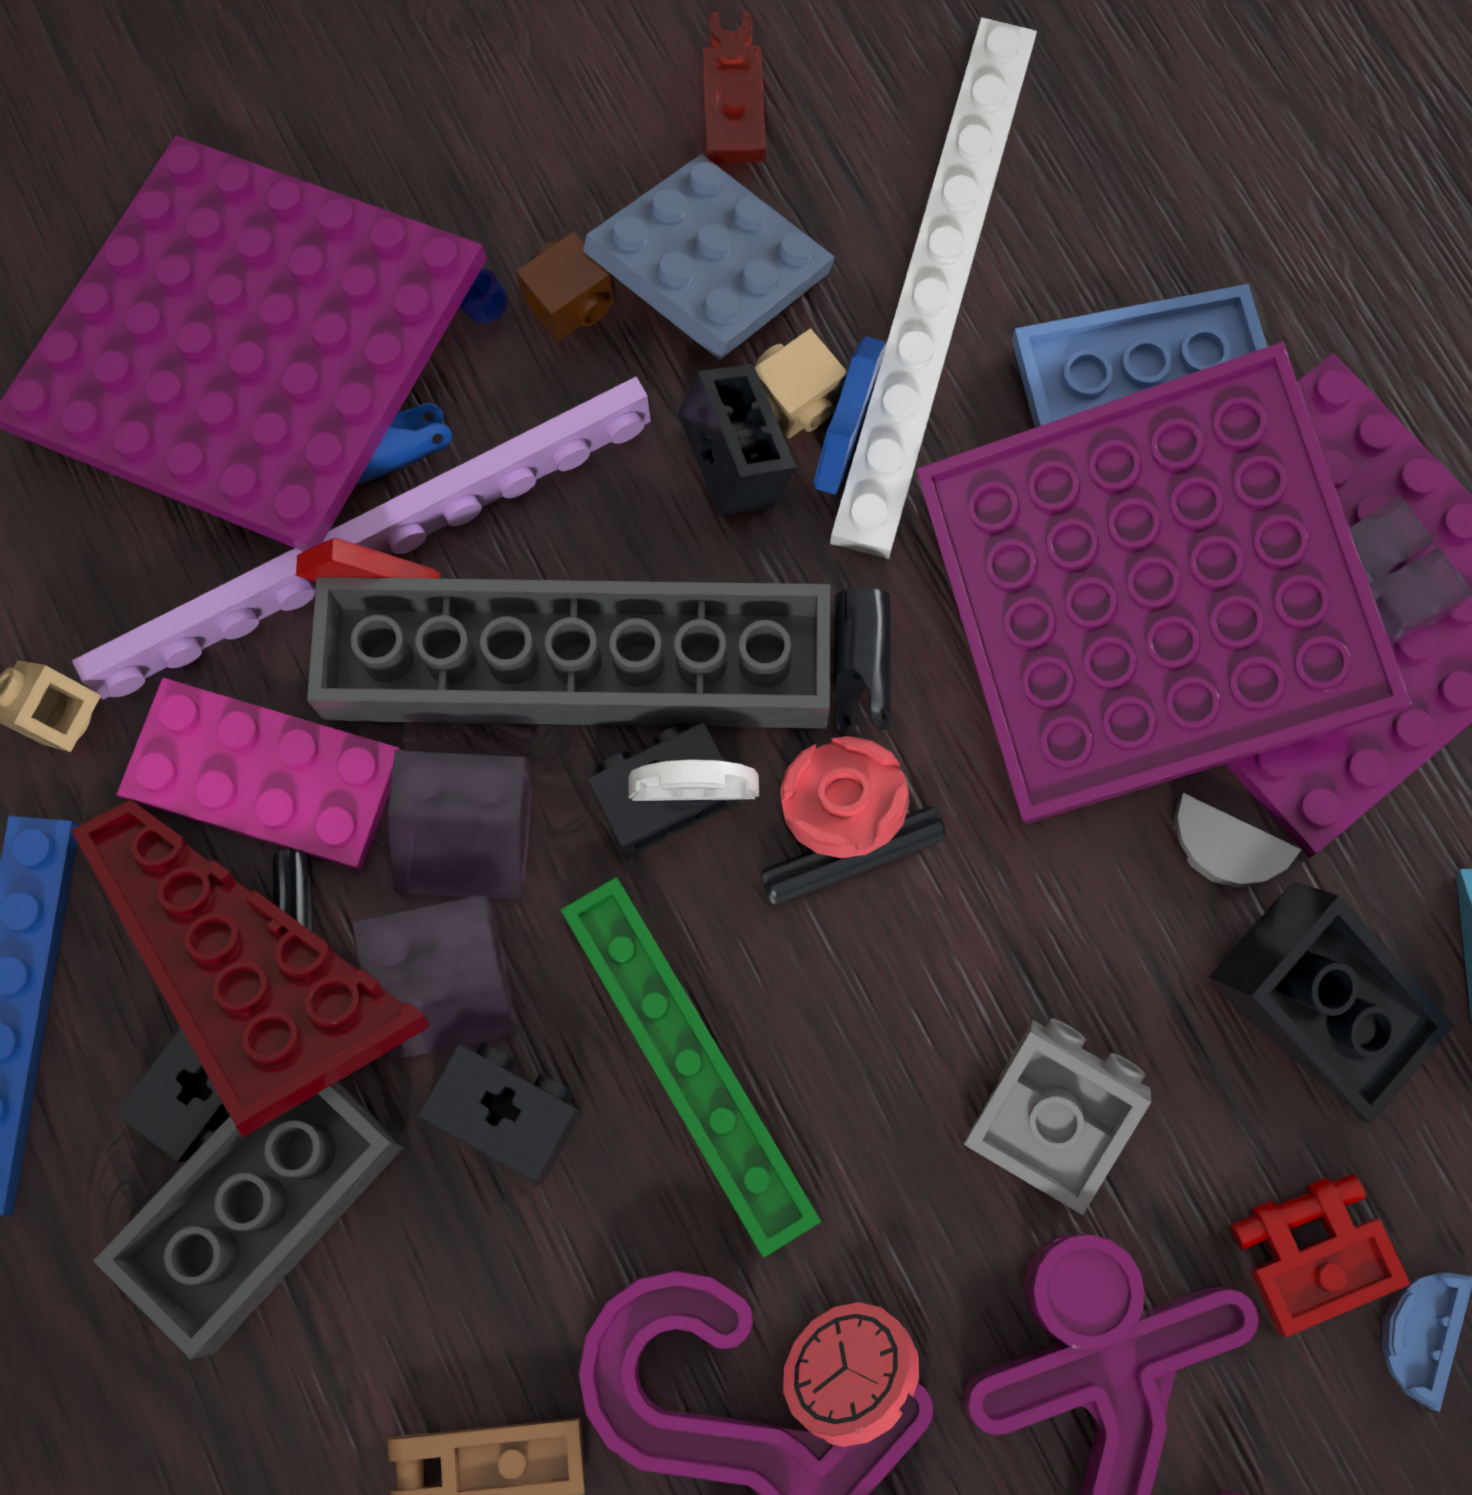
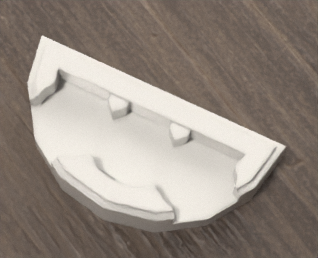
(693, 781)

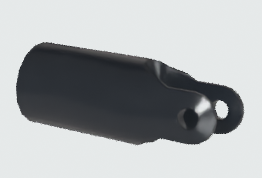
(862, 656)

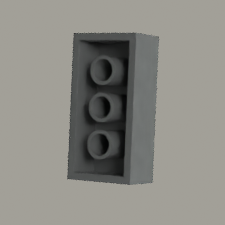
(245, 1216)

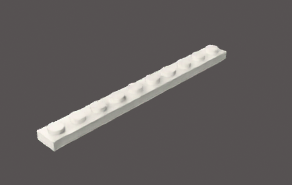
(933, 291)

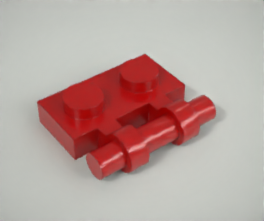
(1328, 1275)

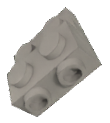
(1060, 1114)

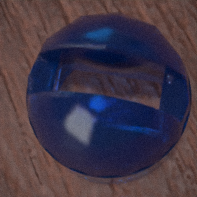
(485, 298)

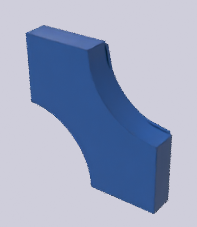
(849, 415)

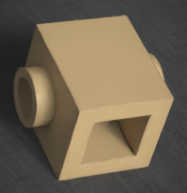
(801, 382)
(45, 705)

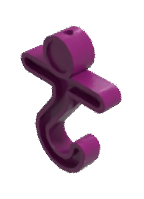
(1107, 1357)
(713, 1447)

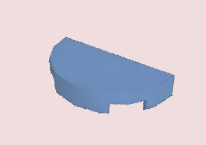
(1423, 1334)

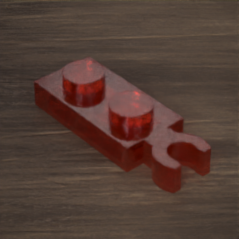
(734, 94)

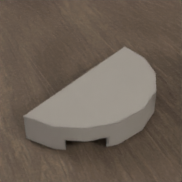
(1228, 848)

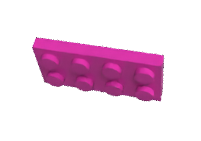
(260, 774)

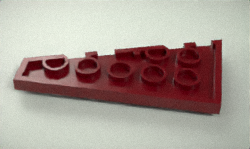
(243, 978)

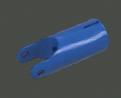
(407, 441)

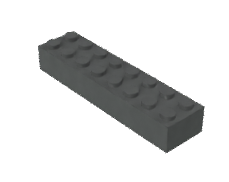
(571, 652)

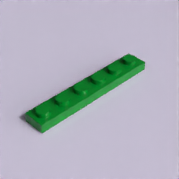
(691, 1068)

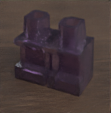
(1406, 586)

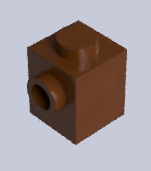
(565, 286)

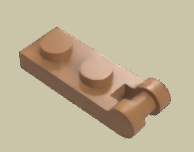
(494, 1460)

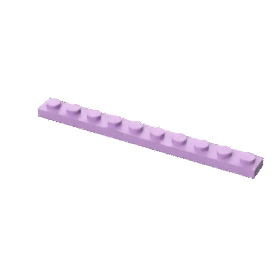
(389, 528)

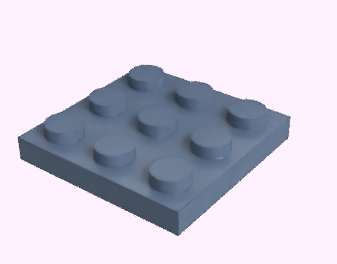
(708, 255)

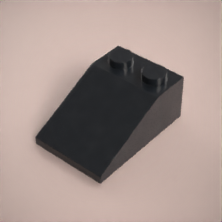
(1332, 998)

